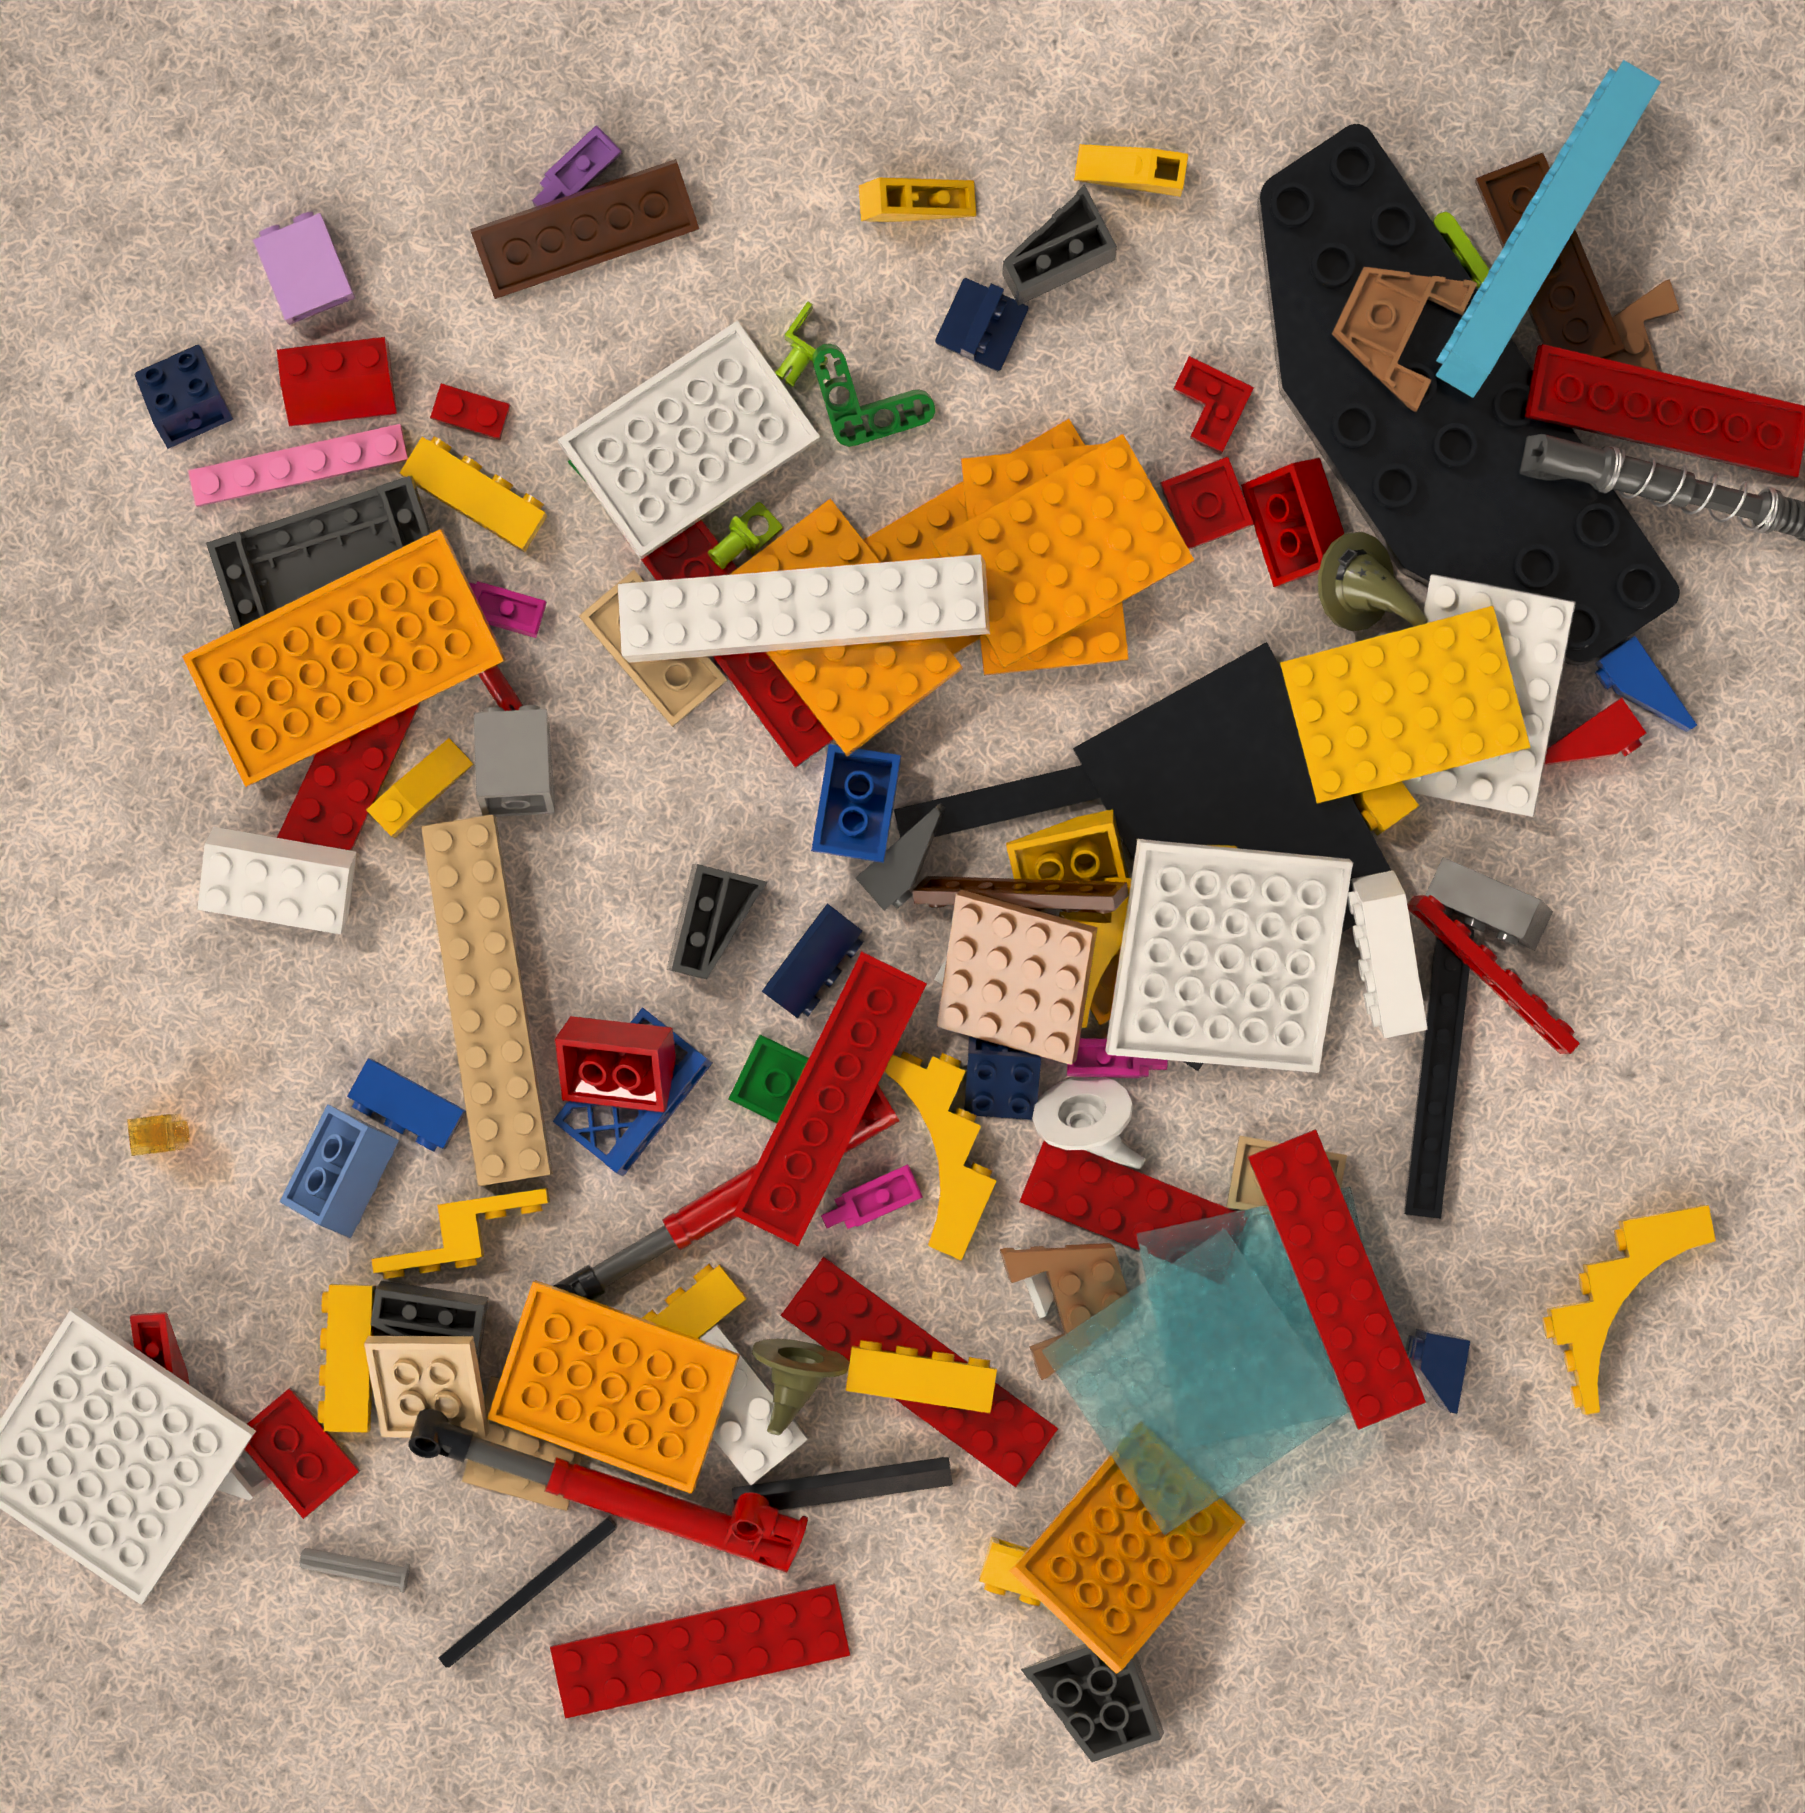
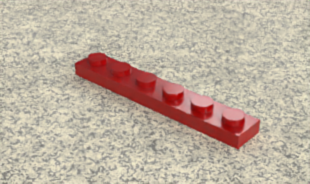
(1503, 983)

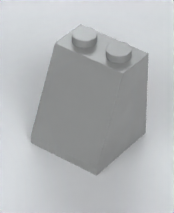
(513, 761)

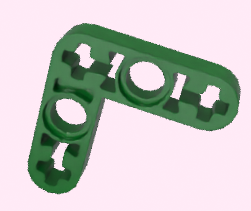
(853, 411)

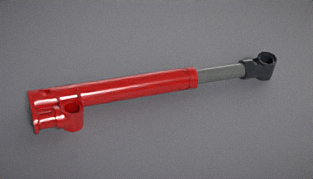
(703, 1215)
(750, 1532)

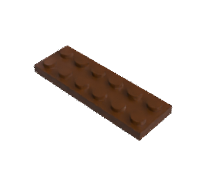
(585, 229)
(1569, 304)

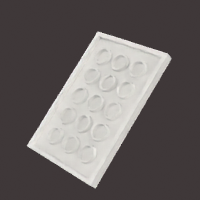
(689, 439)
(1535, 642)

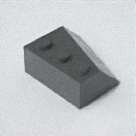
(1097, 1706)

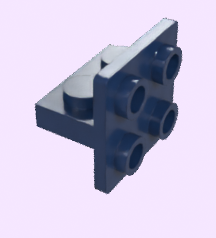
(981, 324)

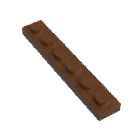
(1029, 893)

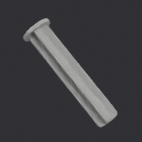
(355, 1568)

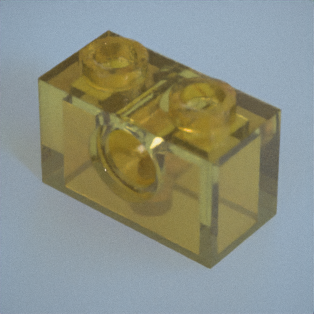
(157, 1134)

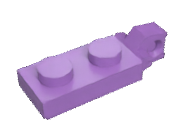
(578, 167)

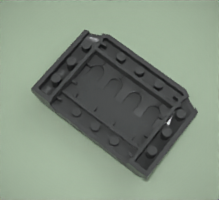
(313, 548)

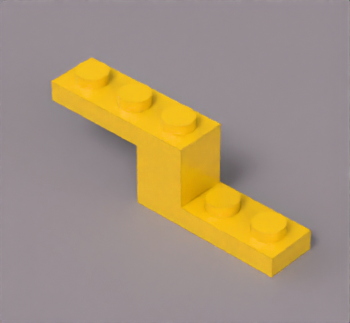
(460, 1233)

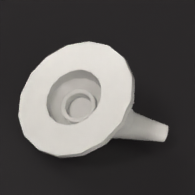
(1088, 1117)

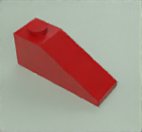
(1599, 737)
(156, 1340)

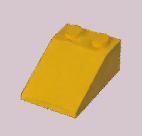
(1072, 850)

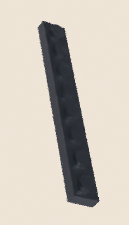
(1437, 1083)

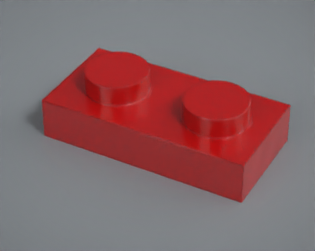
(470, 411)

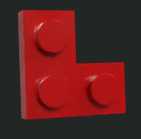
(1222, 397)

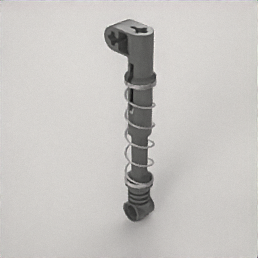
(1610, 469)

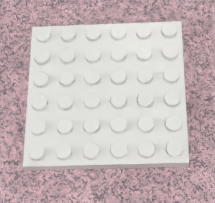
(1228, 956)
(112, 1455)

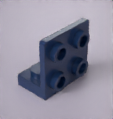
(182, 396)
(1001, 1081)

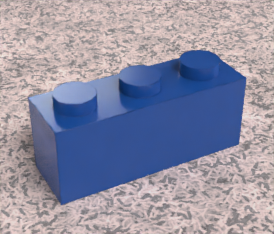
(405, 1105)

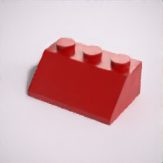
(337, 381)
(1293, 519)
(615, 1063)

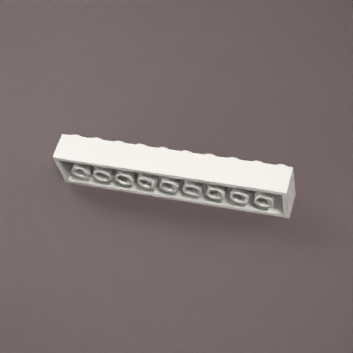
(804, 608)

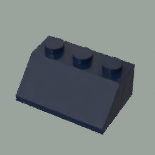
(814, 962)
(1440, 1365)

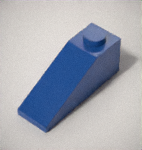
(1638, 679)

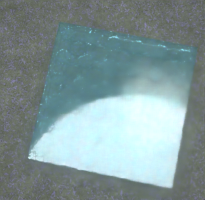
(1194, 1381)

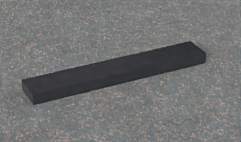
(1003, 801)
(852, 1484)
(528, 1592)

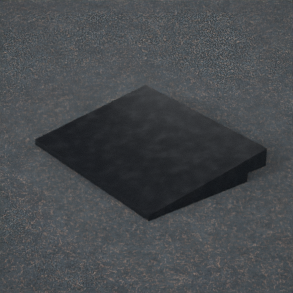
(1225, 770)

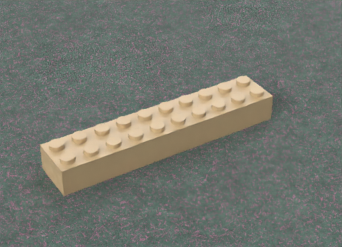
(486, 1000)

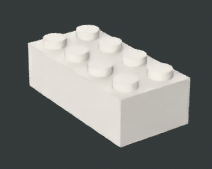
(276, 880)
(1387, 954)
(746, 1416)

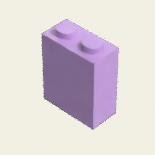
(303, 267)

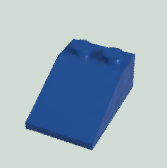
(856, 804)

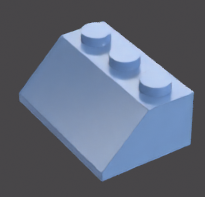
(339, 1171)

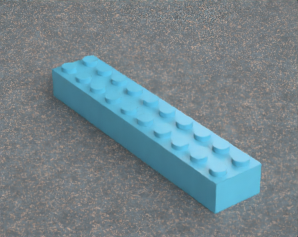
(1545, 227)

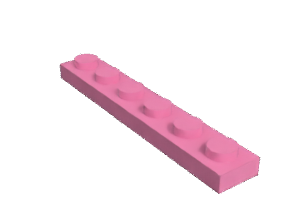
(298, 465)

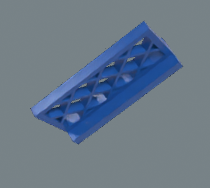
(647, 1123)

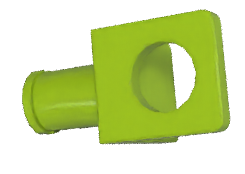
(801, 352)
(742, 537)

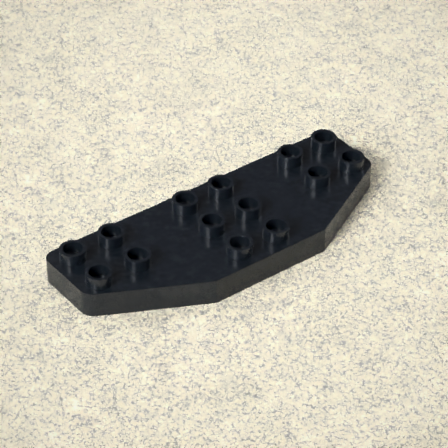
(1445, 478)

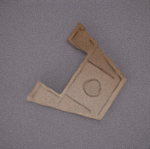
(1383, 317)
(1631, 328)
(1081, 1281)

